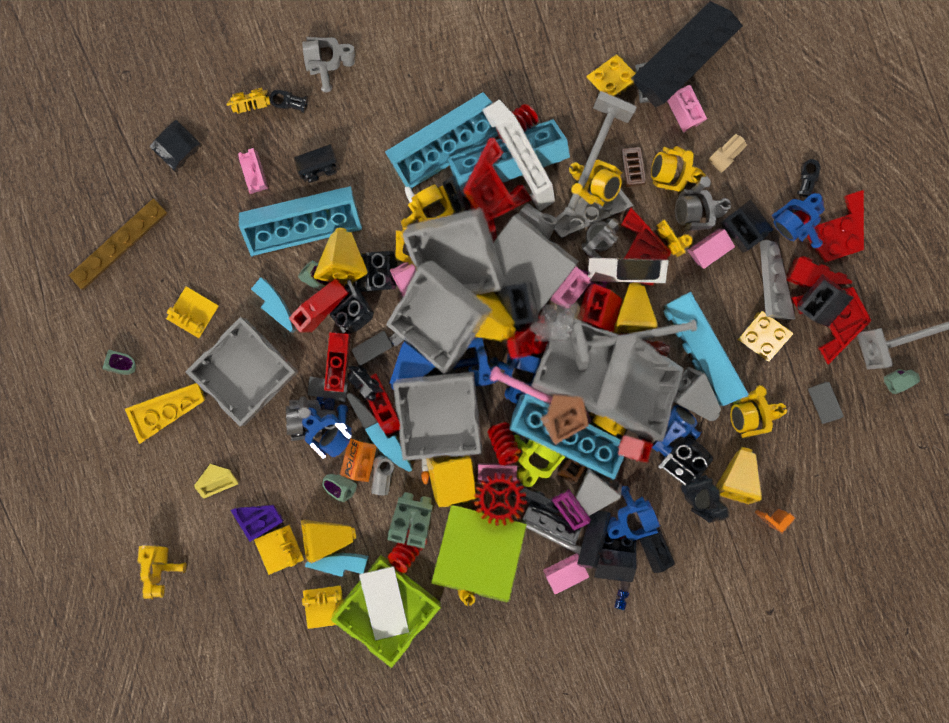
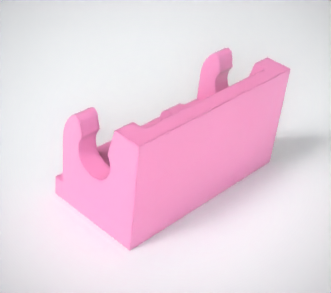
(687, 108)
(253, 171)
(711, 248)
(403, 275)
(571, 288)
(490, 469)
(565, 574)

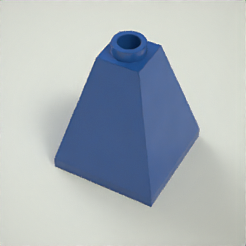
(410, 364)

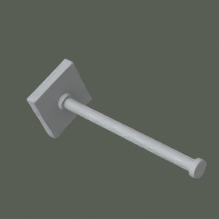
(613, 108)
(581, 346)
(876, 348)

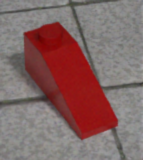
(384, 411)

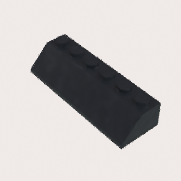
(686, 53)

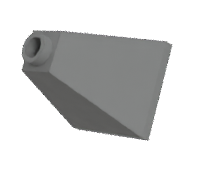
(697, 395)
(597, 491)

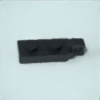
(537, 498)

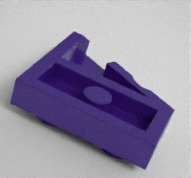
(257, 519)

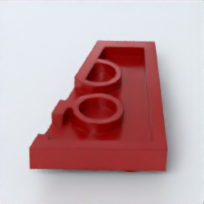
(524, 343)

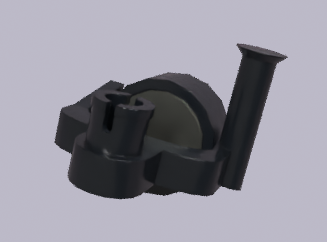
(705, 499)

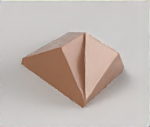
(565, 417)

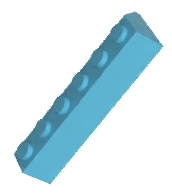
(452, 134)
(545, 139)
(299, 221)
(706, 350)
(588, 446)

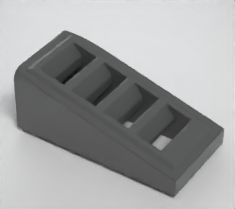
(364, 414)

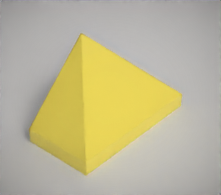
(215, 480)

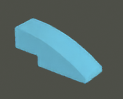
(274, 303)
(388, 446)
(339, 562)

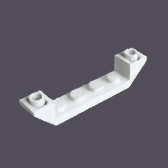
(522, 152)

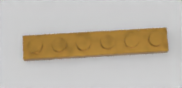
(118, 244)

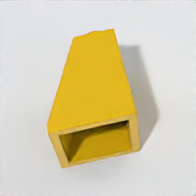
(451, 479)

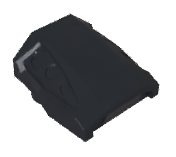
(175, 145)
(378, 271)
(352, 311)
(687, 460)

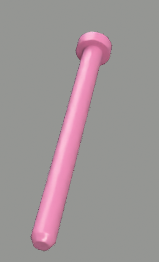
(496, 374)

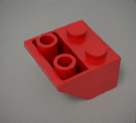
(600, 308)

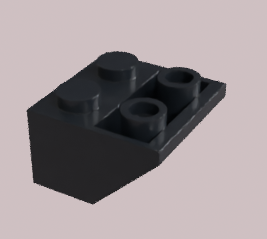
(317, 164)
(746, 226)
(824, 301)
(519, 302)
(617, 559)

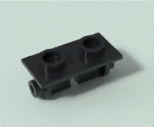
(358, 376)

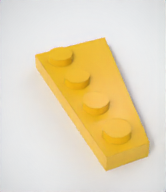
(160, 411)

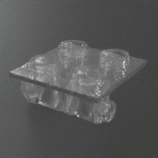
(555, 322)

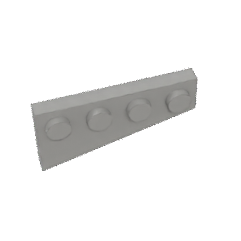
(588, 214)
(776, 290)

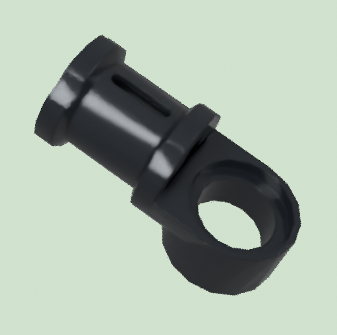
(290, 101)
(808, 180)

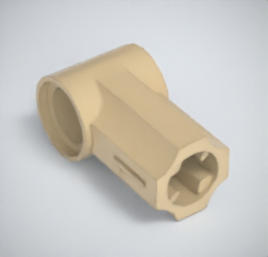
(724, 156)

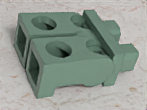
(412, 513)

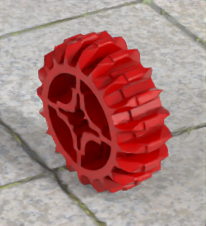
(507, 492)

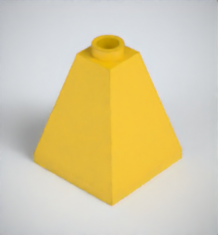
(340, 259)
(635, 311)
(498, 323)
(741, 478)
(324, 538)

